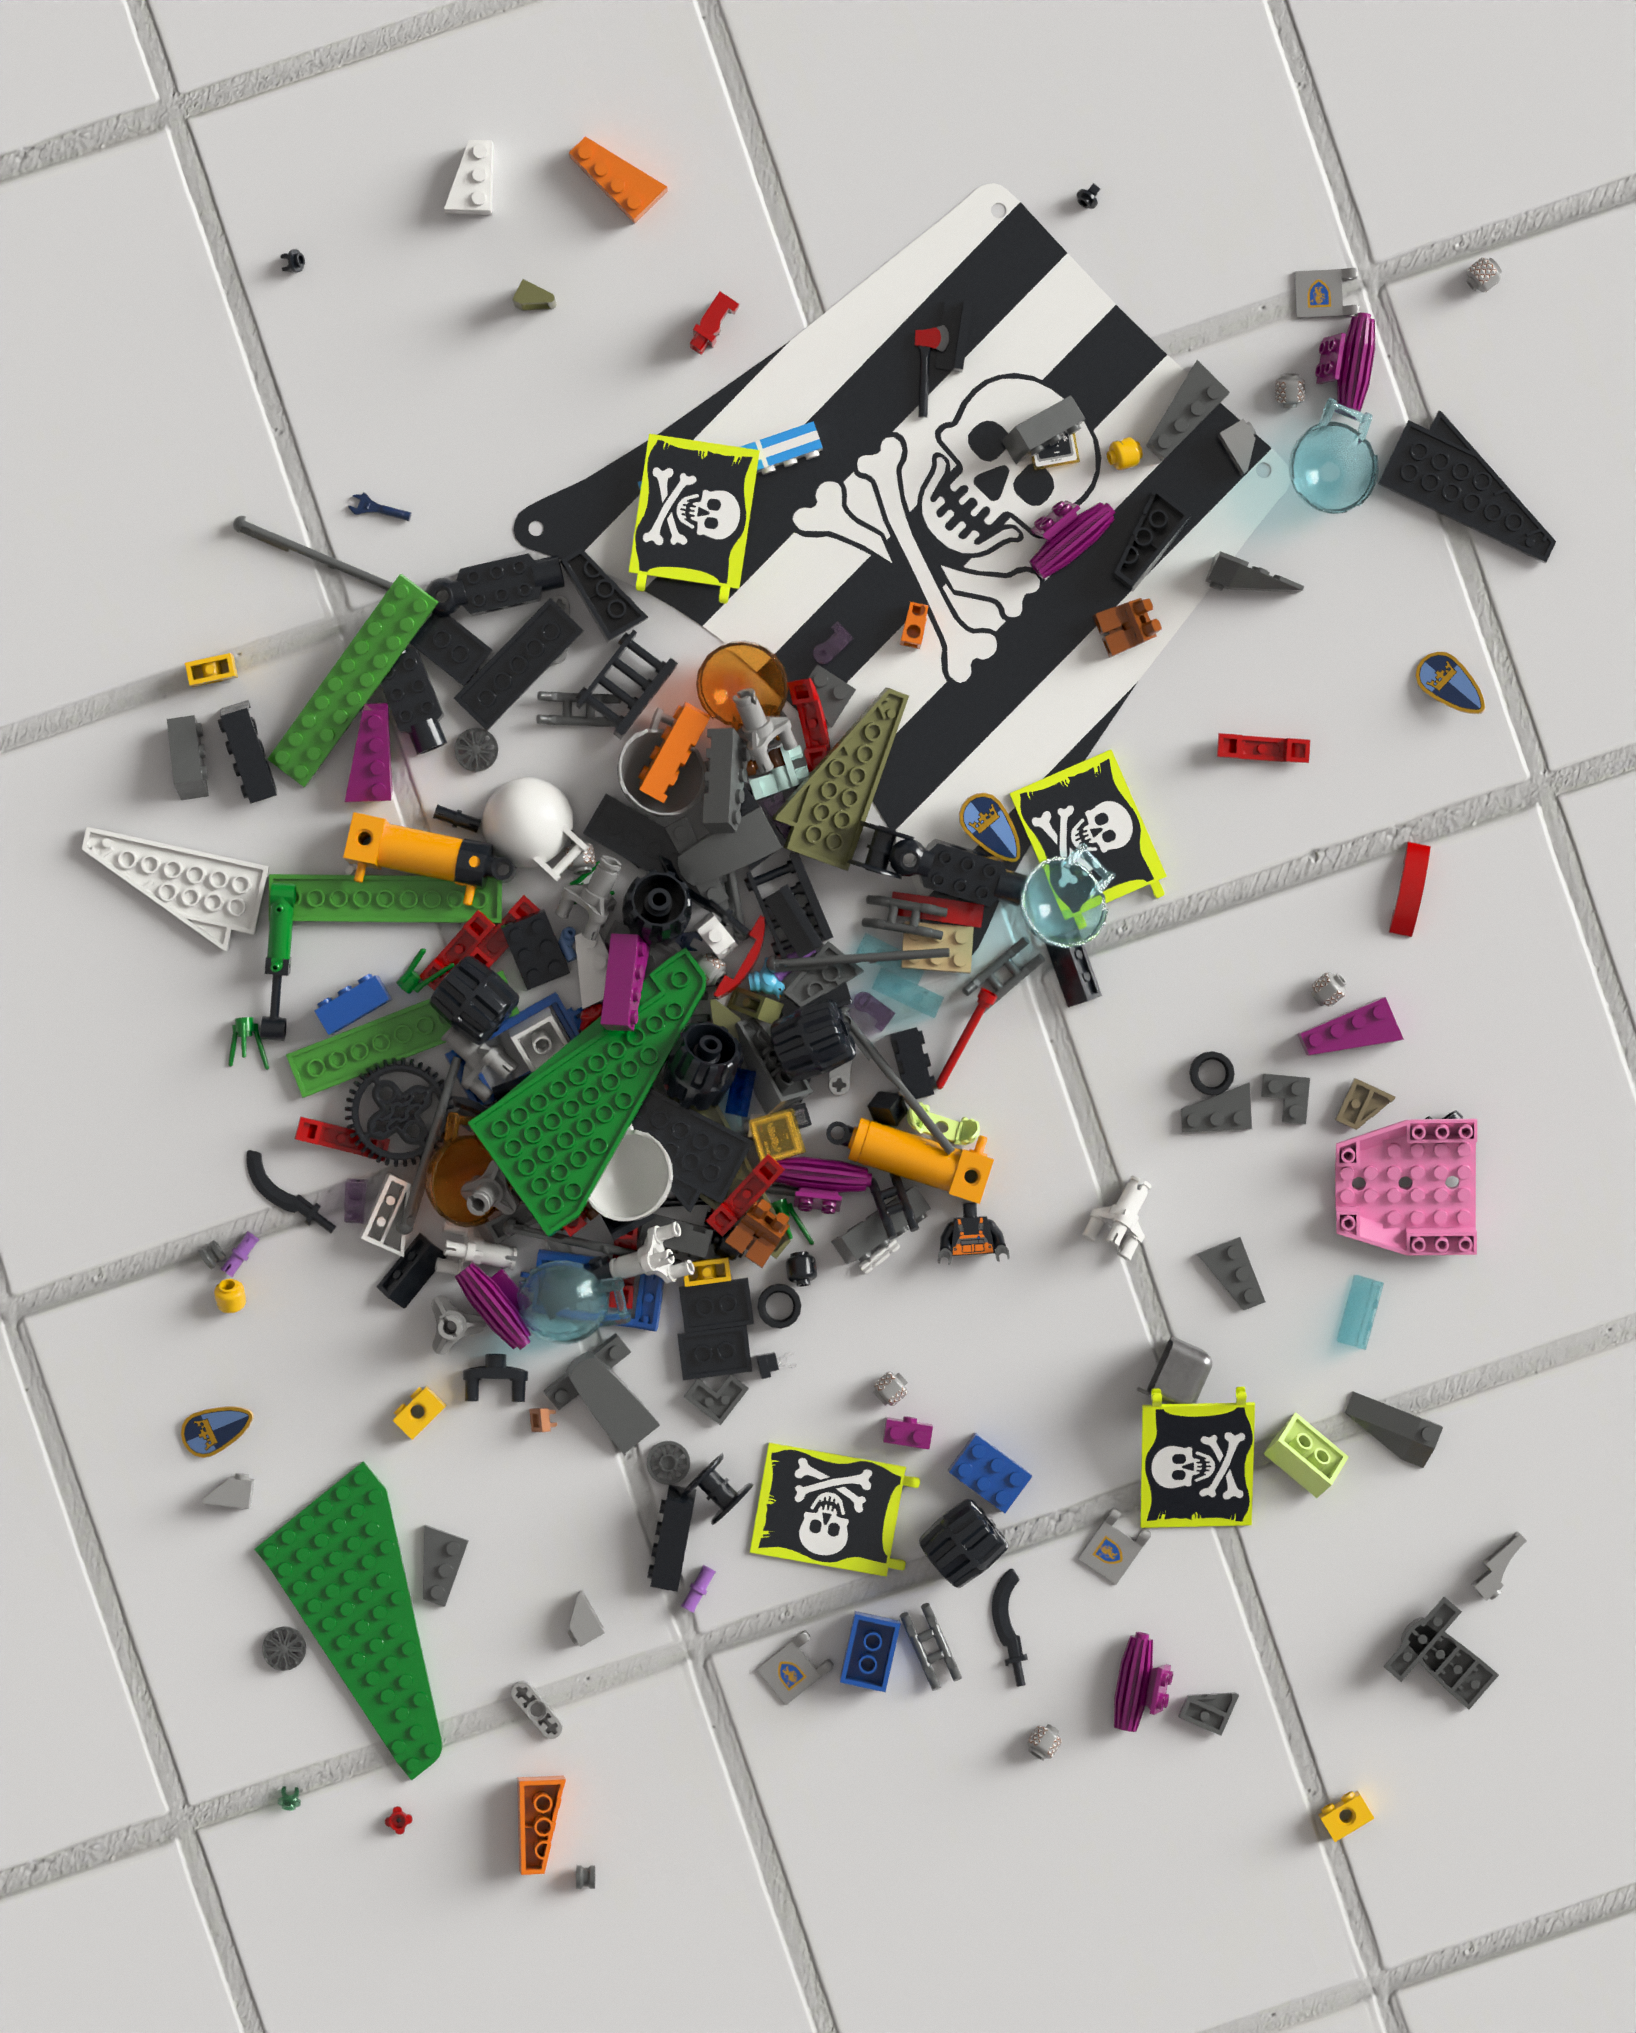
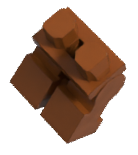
(1133, 619)
(762, 1224)

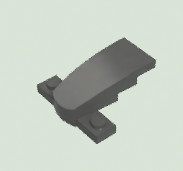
(721, 853)
(605, 1394)
(1442, 1656)

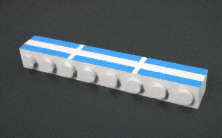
(785, 448)

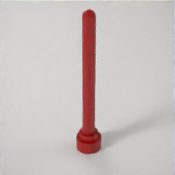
(985, 999)

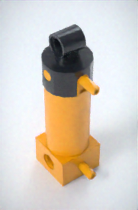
(422, 853)

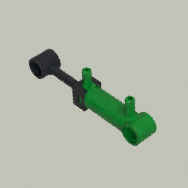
(278, 955)

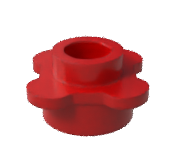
(399, 1827)

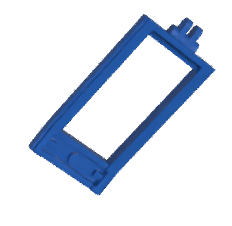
(566, 1017)
(649, 1291)

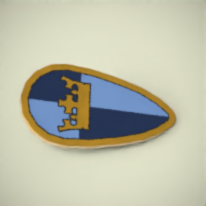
(1449, 683)
(990, 826)
(214, 1429)

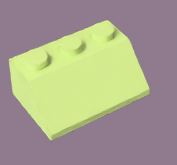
(1306, 1455)

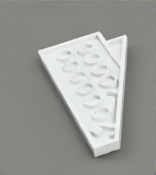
(195, 886)

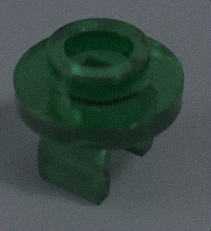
(289, 1802)

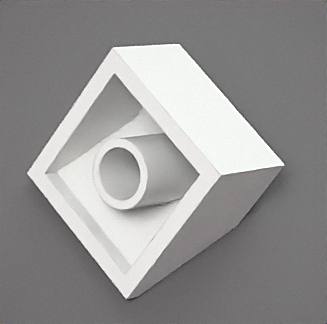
(538, 1038)

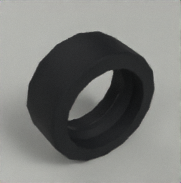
(1229, 1069)
(774, 1323)

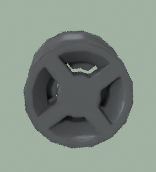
(212, 1254)
(585, 1877)

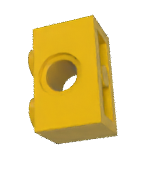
(211, 670)
(709, 1271)
(414, 1425)
(1359, 1815)

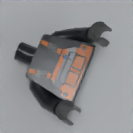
(971, 1236)

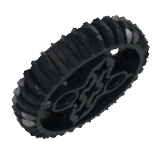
(379, 1135)

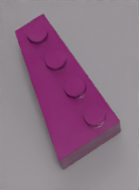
(371, 764)
(624, 981)
(1357, 1028)

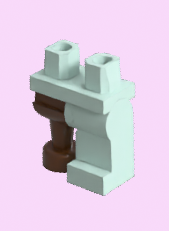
(781, 777)

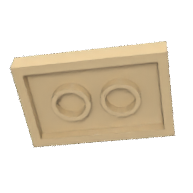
(956, 938)

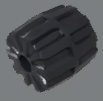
(657, 907)
(474, 1000)
(812, 1040)
(701, 1065)
(963, 1543)

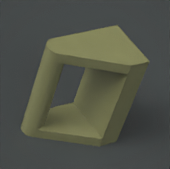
(533, 297)

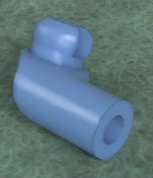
(566, 943)

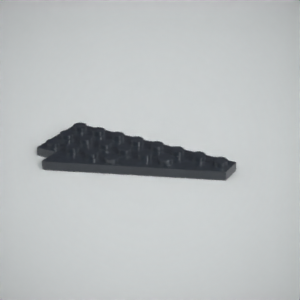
(1452, 478)
(701, 1150)

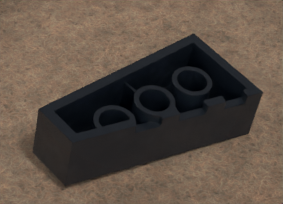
(247, 751)
(673, 1538)

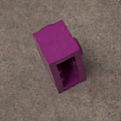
(907, 1432)

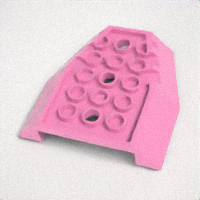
(1428, 1213)

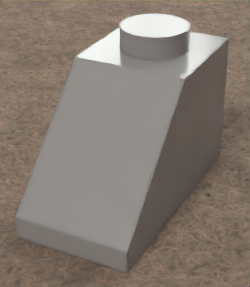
(1239, 443)
(233, 1492)
(584, 1622)

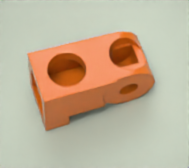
(914, 625)

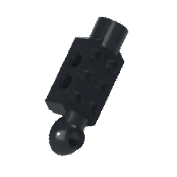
(498, 585)
(414, 702)
(958, 871)

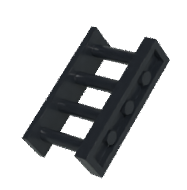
(634, 704)
(802, 887)

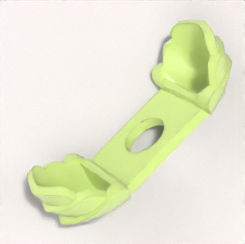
(959, 1133)

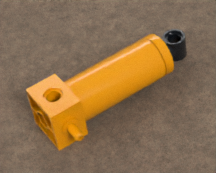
(916, 1157)

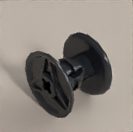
(879, 849)
(717, 1489)

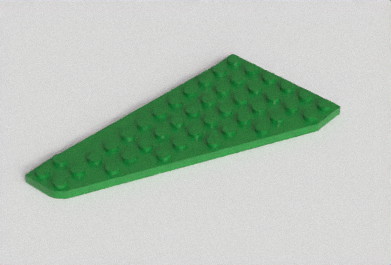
(574, 1110)
(352, 1591)

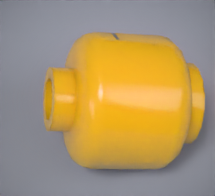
(1124, 453)
(230, 1296)

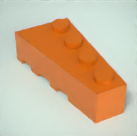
(622, 182)
(673, 751)
(537, 1815)

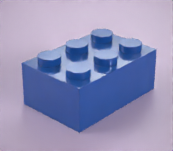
(352, 1003)
(990, 1473)
(870, 1651)

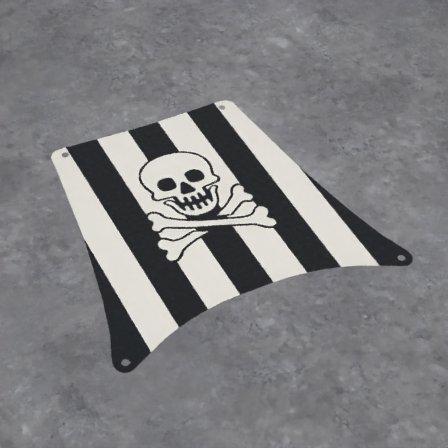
(944, 517)

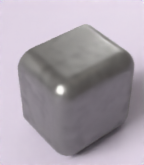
(1180, 1373)

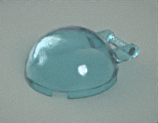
(1334, 463)
(1064, 900)
(568, 1303)

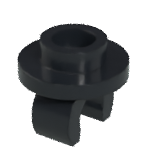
(1087, 198)
(295, 259)

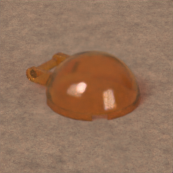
(739, 667)
(451, 1168)

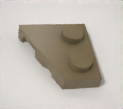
(1361, 1104)

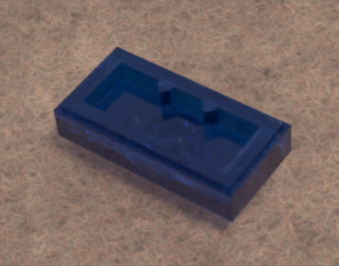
(740, 1093)

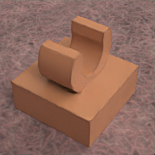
(540, 1419)

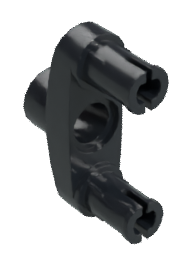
(495, 1368)

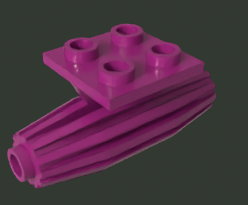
(1349, 361)
(1068, 534)
(822, 1181)
(496, 1303)
(1139, 1684)

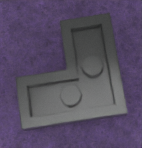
(1293, 1091)
(720, 1403)

